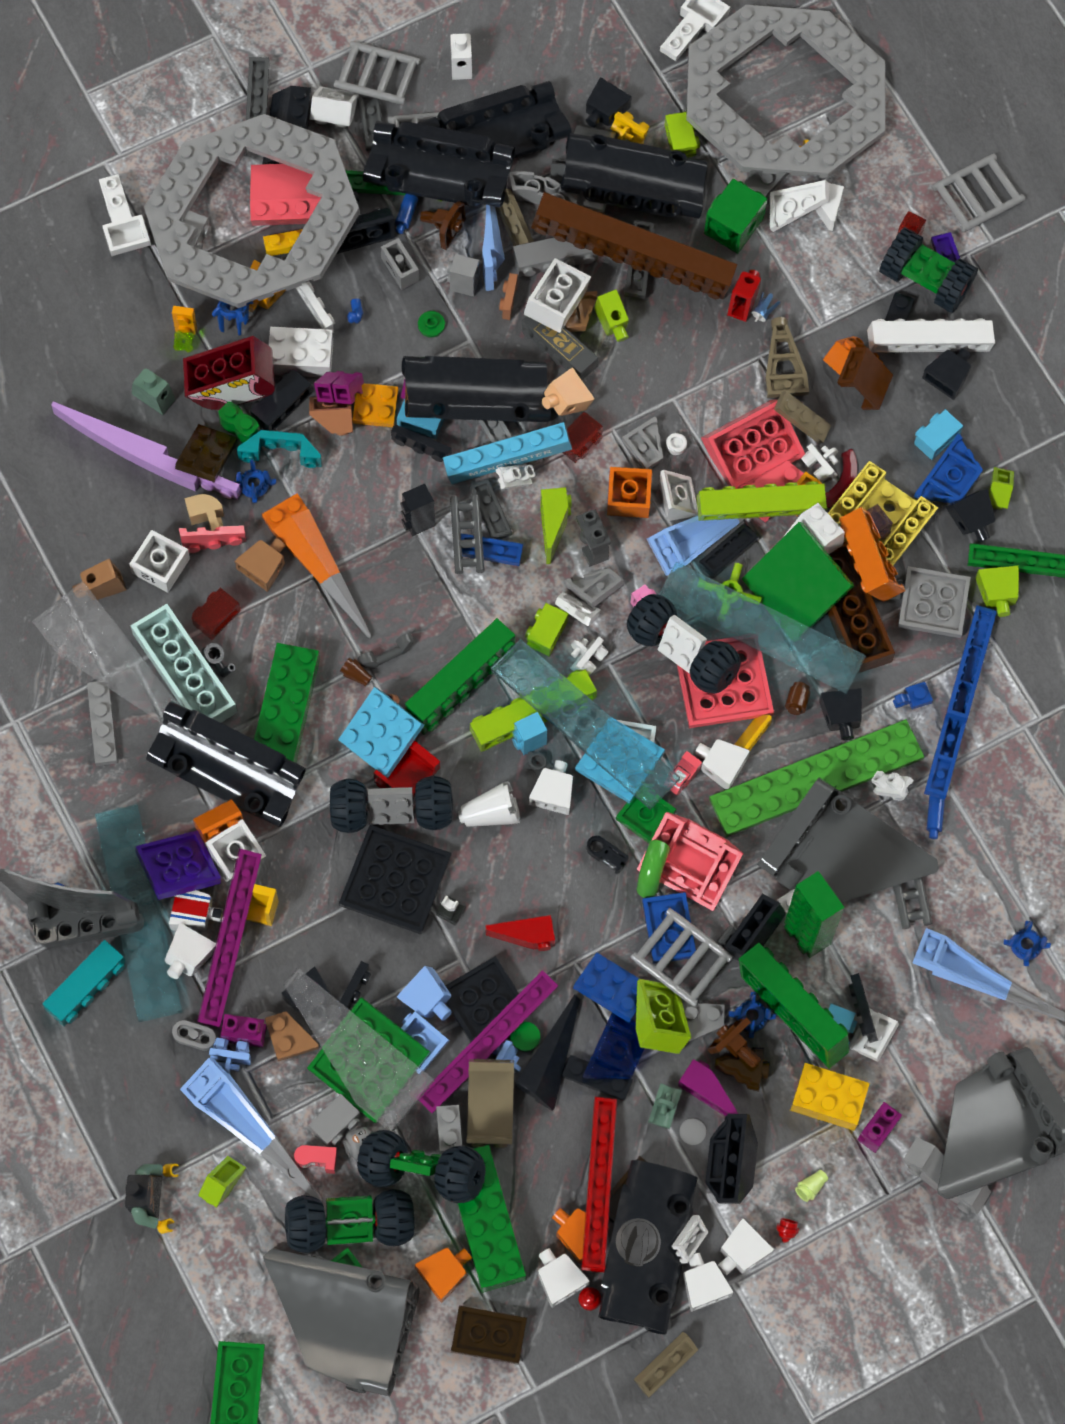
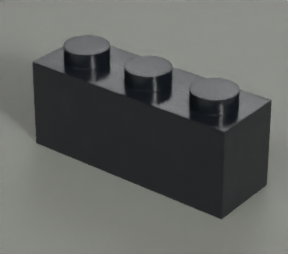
(287, 396)
(417, 510)
(756, 926)

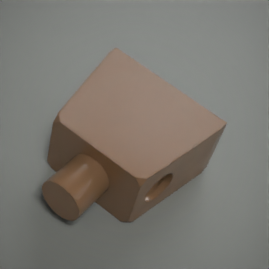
(262, 563)
(103, 579)

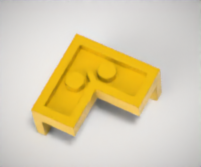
(263, 905)

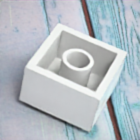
(159, 561)

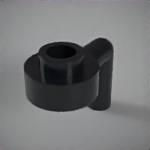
(218, 655)

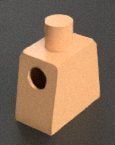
(567, 394)

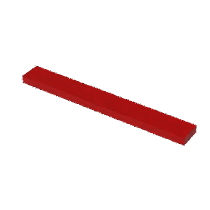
(599, 1185)

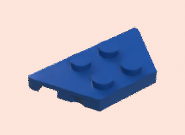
(951, 475)

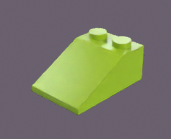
(555, 509)
(660, 1018)

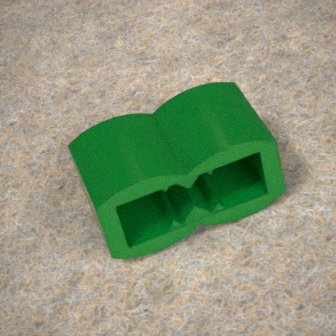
(237, 423)

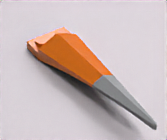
(299, 532)

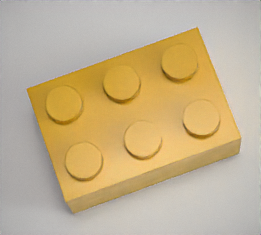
(829, 1096)

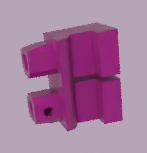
(338, 387)
(244, 1029)
(879, 1127)

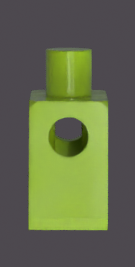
(612, 315)
(999, 588)

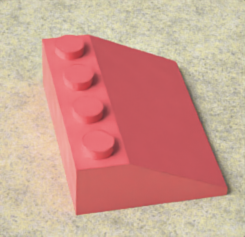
(280, 195)
(753, 445)

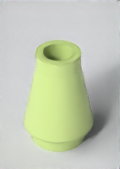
(810, 1186)

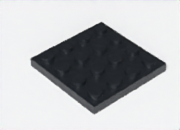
(395, 879)

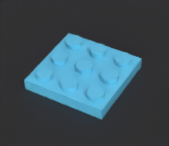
(381, 732)
(597, 774)

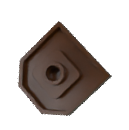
(446, 221)
(731, 1039)

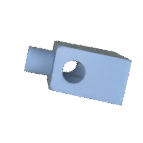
(427, 994)

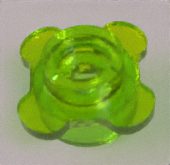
(187, 346)

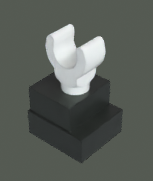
(450, 909)

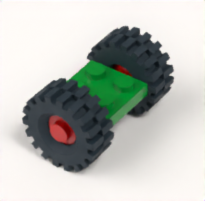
(929, 269)

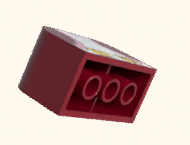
(230, 374)

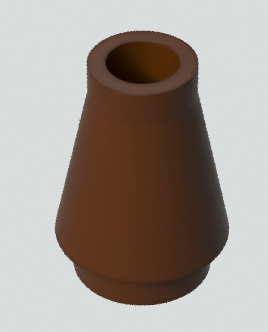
(353, 670)

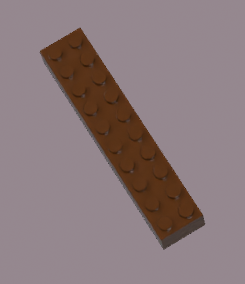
(633, 246)

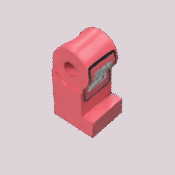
(687, 770)
(320, 1156)

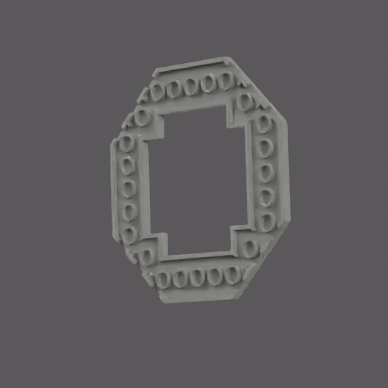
(740, 141)
(314, 246)

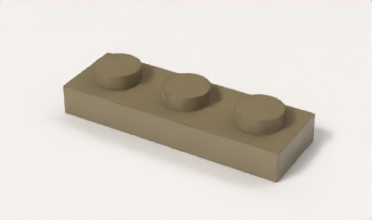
(514, 220)
(802, 417)
(666, 1364)

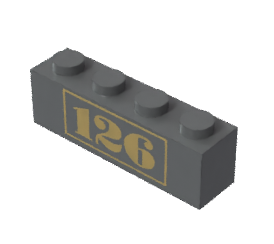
(562, 347)

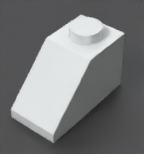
(829, 211)

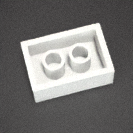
(557, 295)
(302, 350)

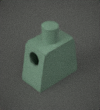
(150, 389)

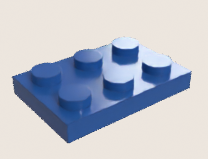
(655, 912)
(609, 987)

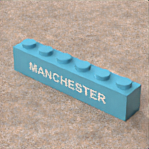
(507, 452)

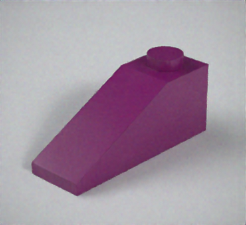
(704, 1085)

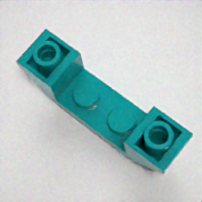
(273, 439)

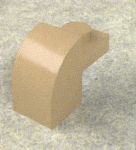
(203, 509)

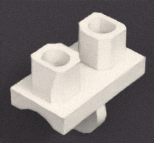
(814, 456)
(515, 476)
(594, 648)
(891, 785)

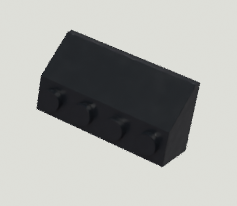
(291, 106)
(369, 229)

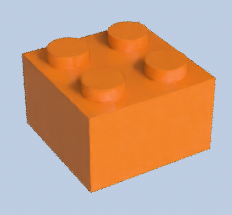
(629, 492)

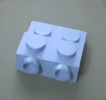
(425, 1034)

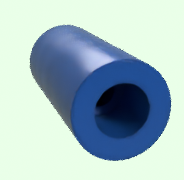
(405, 213)
(935, 816)

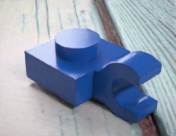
(915, 695)

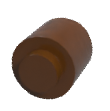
(798, 698)

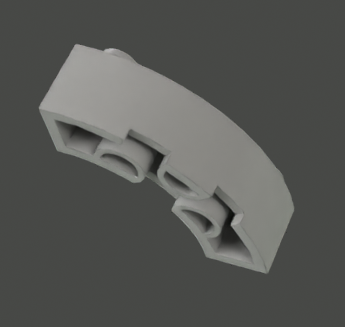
(531, 187)
(926, 1162)

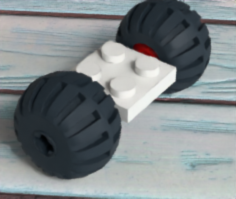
(709, 665)

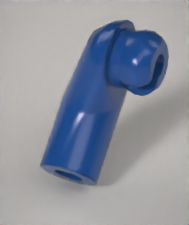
(357, 312)

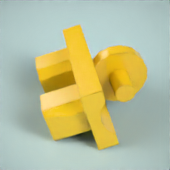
(628, 129)

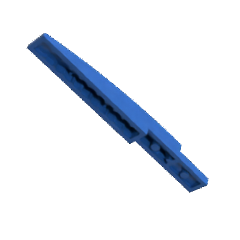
(960, 702)

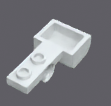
(697, 16)
(125, 231)

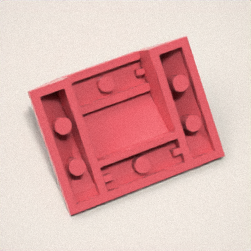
(697, 860)

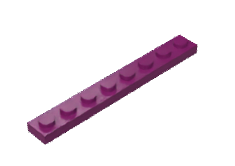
(229, 938)
(488, 1040)

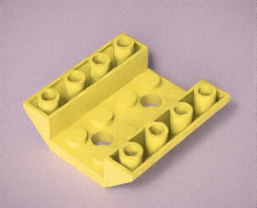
(872, 489)

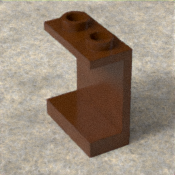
(867, 375)

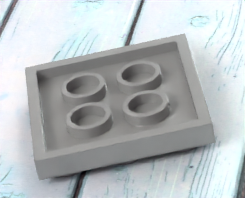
(934, 602)

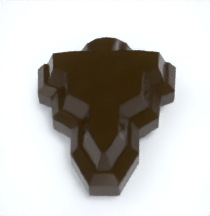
(742, 1071)

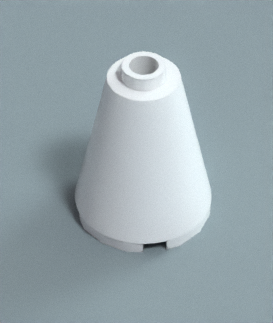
(491, 808)

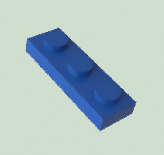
(496, 550)

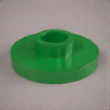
(431, 324)
(526, 1037)

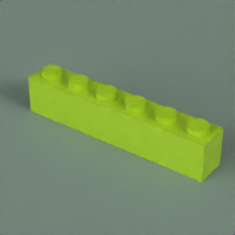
(760, 501)
(498, 725)

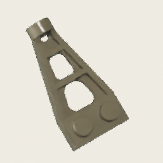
(795, 383)

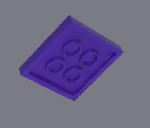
(178, 865)

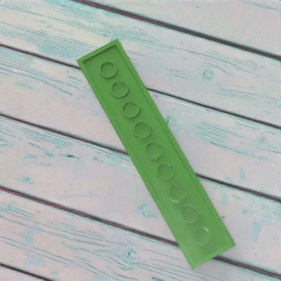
(840, 767)

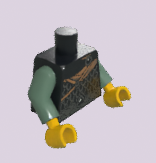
(144, 1195)

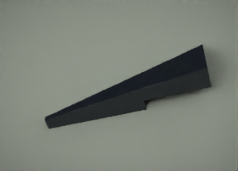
(545, 1070)

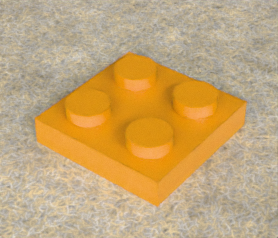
(376, 405)

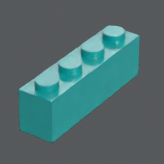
(84, 983)

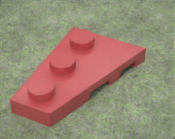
(780, 476)
(212, 539)

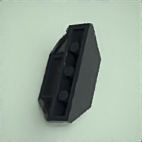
(732, 1159)

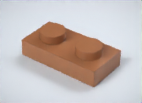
(509, 288)

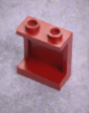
(413, 767)

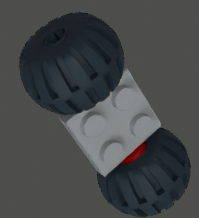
(391, 805)

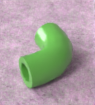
(652, 868)

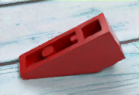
(529, 933)

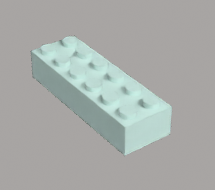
(182, 665)

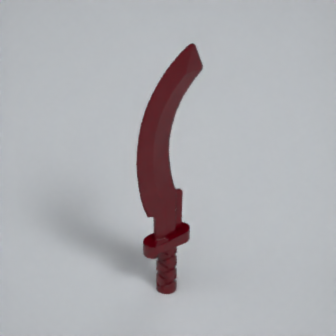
(848, 475)

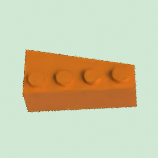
(870, 555)

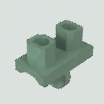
(664, 1106)

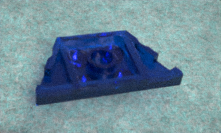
(616, 1051)

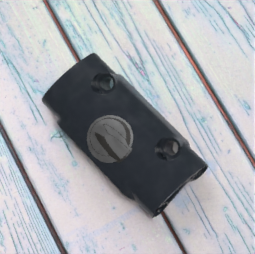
(642, 1249)

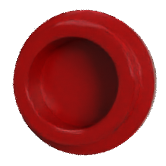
(787, 1229)
(589, 1298)

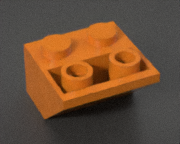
(839, 352)
(217, 820)

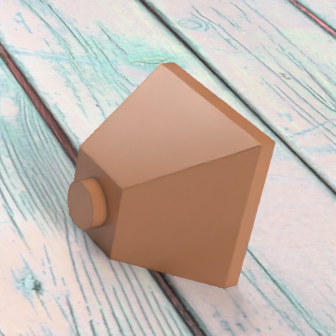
(332, 416)

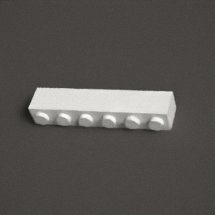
(930, 335)

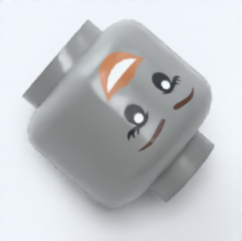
(354, 1140)

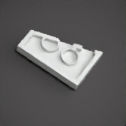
(795, 202)

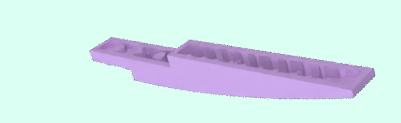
(141, 451)

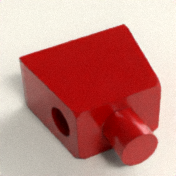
(747, 288)

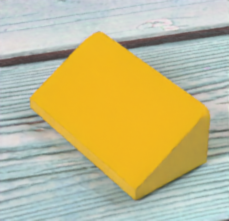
(754, 732)

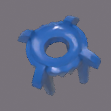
(240, 314)
(254, 492)
(1027, 954)
(764, 1014)

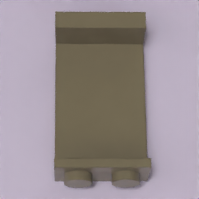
(490, 1102)

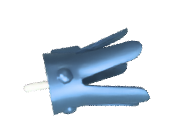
(760, 311)

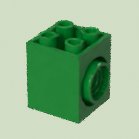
(735, 215)

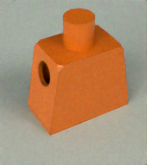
(571, 1231)
(443, 1271)

